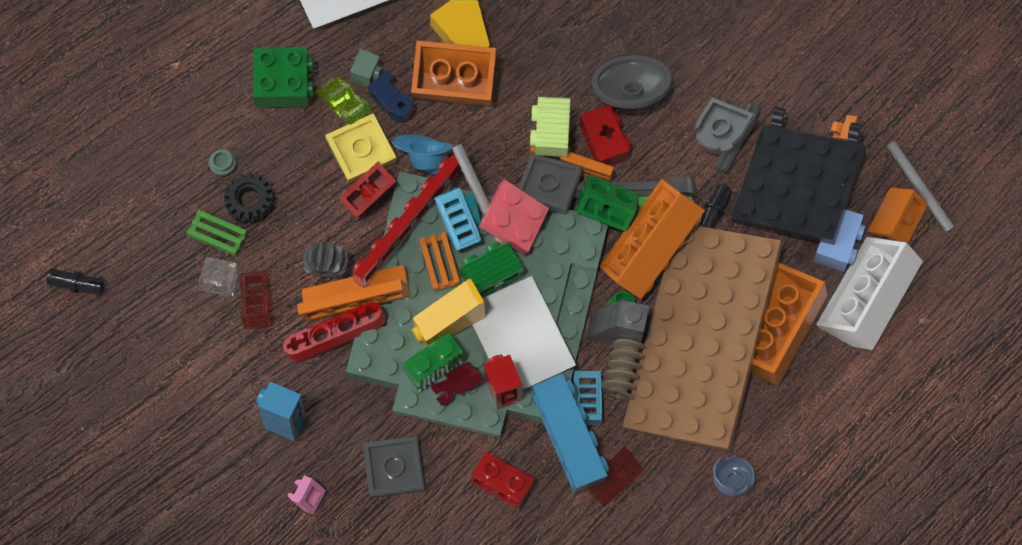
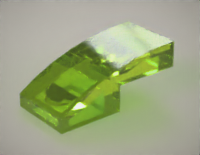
(342, 100)

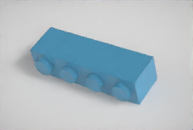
(569, 433)

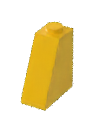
(460, 23)
(449, 314)

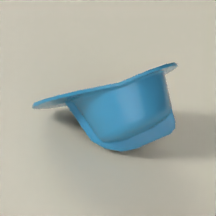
(423, 151)

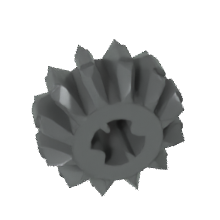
(326, 260)

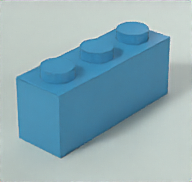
(281, 410)

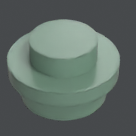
(222, 162)

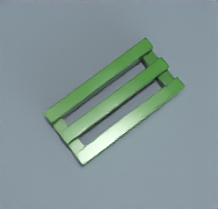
(196, 223)

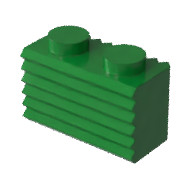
(492, 268)
(433, 361)

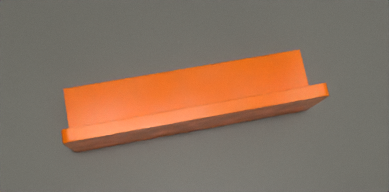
(345, 294)

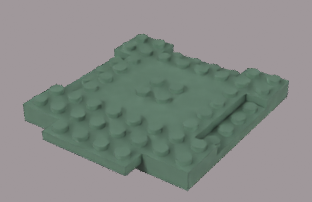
(563, 267)

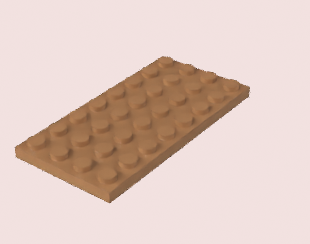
(703, 338)

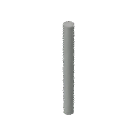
(472, 180)
(920, 187)

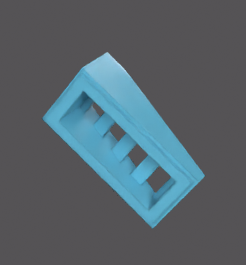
(468, 240)
(592, 418)

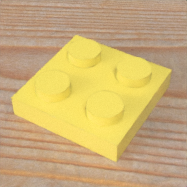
(360, 147)

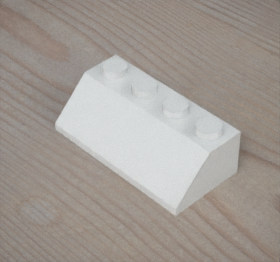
(870, 292)

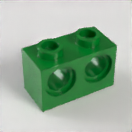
(607, 203)

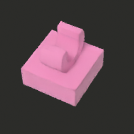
(307, 494)

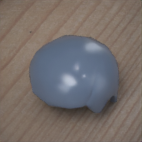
(733, 476)

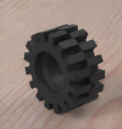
(248, 183)

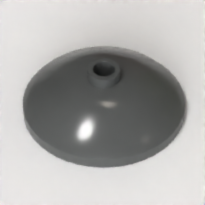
(631, 82)

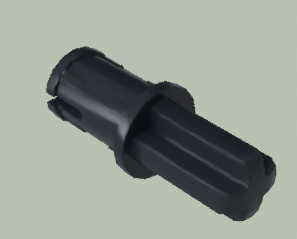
(715, 206)

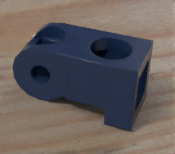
(389, 99)

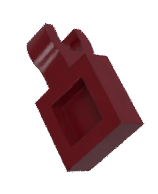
(458, 380)

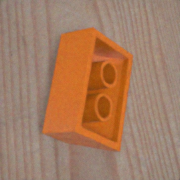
(453, 73)

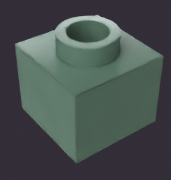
(365, 68)

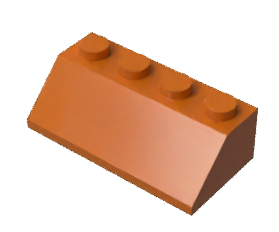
(651, 239)
(788, 317)

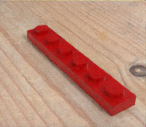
(402, 226)

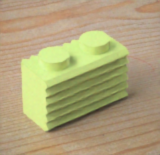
(552, 126)

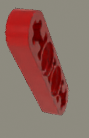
(333, 328)

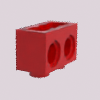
(502, 480)

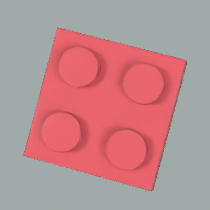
(514, 217)

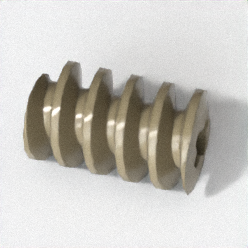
(621, 368)

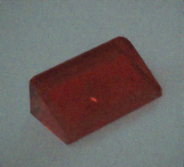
(622, 471)

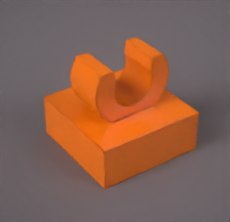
(841, 130)

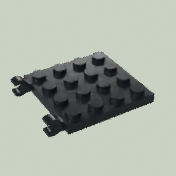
(799, 181)

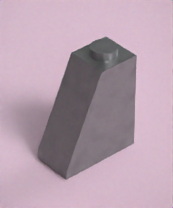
(618, 321)

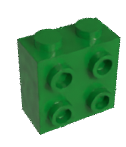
(282, 77)

